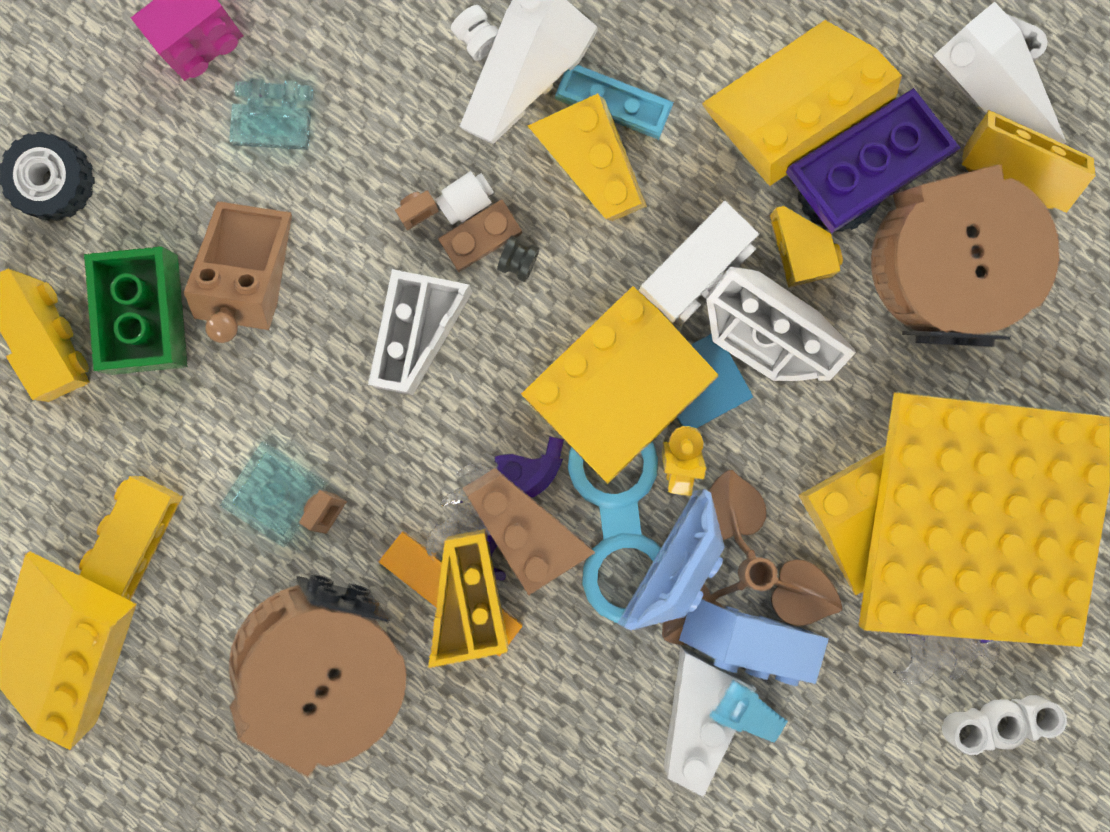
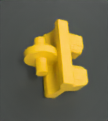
(683, 460)

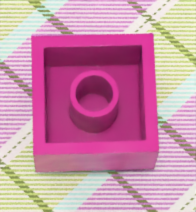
(188, 33)

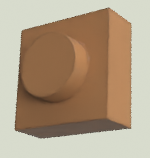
(416, 208)
(322, 511)

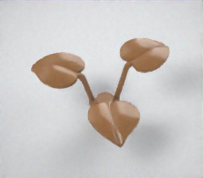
(802, 588)

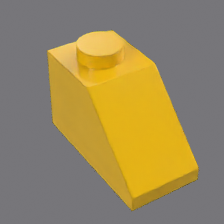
(804, 248)

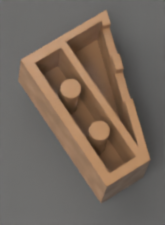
(526, 533)

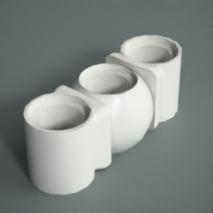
(1020, 725)

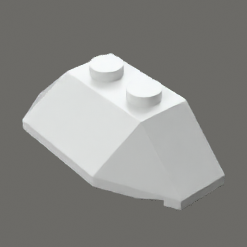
(774, 329)

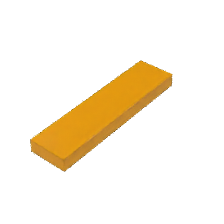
(414, 567)

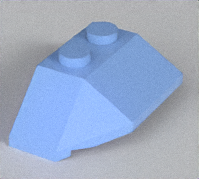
(679, 568)

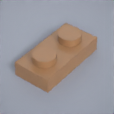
(480, 235)

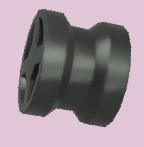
(518, 258)

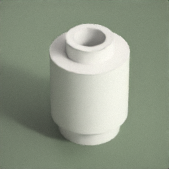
(464, 197)

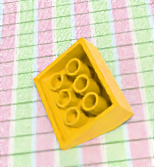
(803, 98)
(620, 384)
(845, 515)
(60, 649)

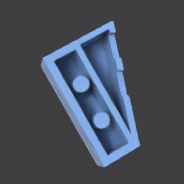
(754, 643)

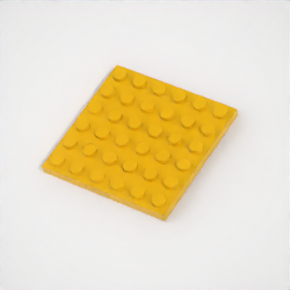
(987, 521)

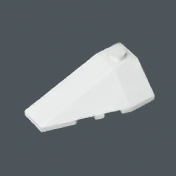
(526, 58)
(998, 72)

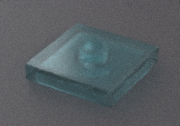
(272, 493)

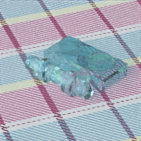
(271, 125)

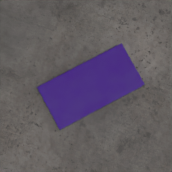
(872, 160)

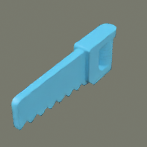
(744, 711)

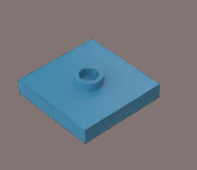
(722, 394)

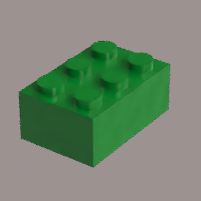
(135, 310)

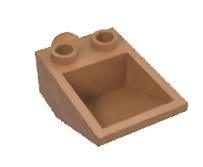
(238, 269)

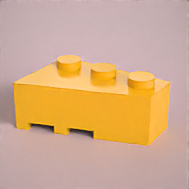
(593, 155)
(38, 338)
(468, 603)

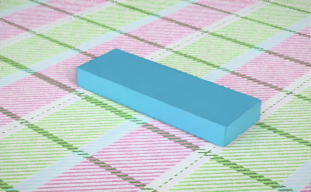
(626, 103)

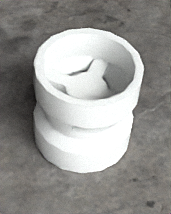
(475, 31)

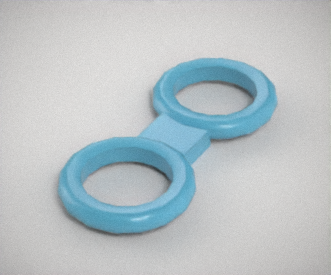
(619, 524)

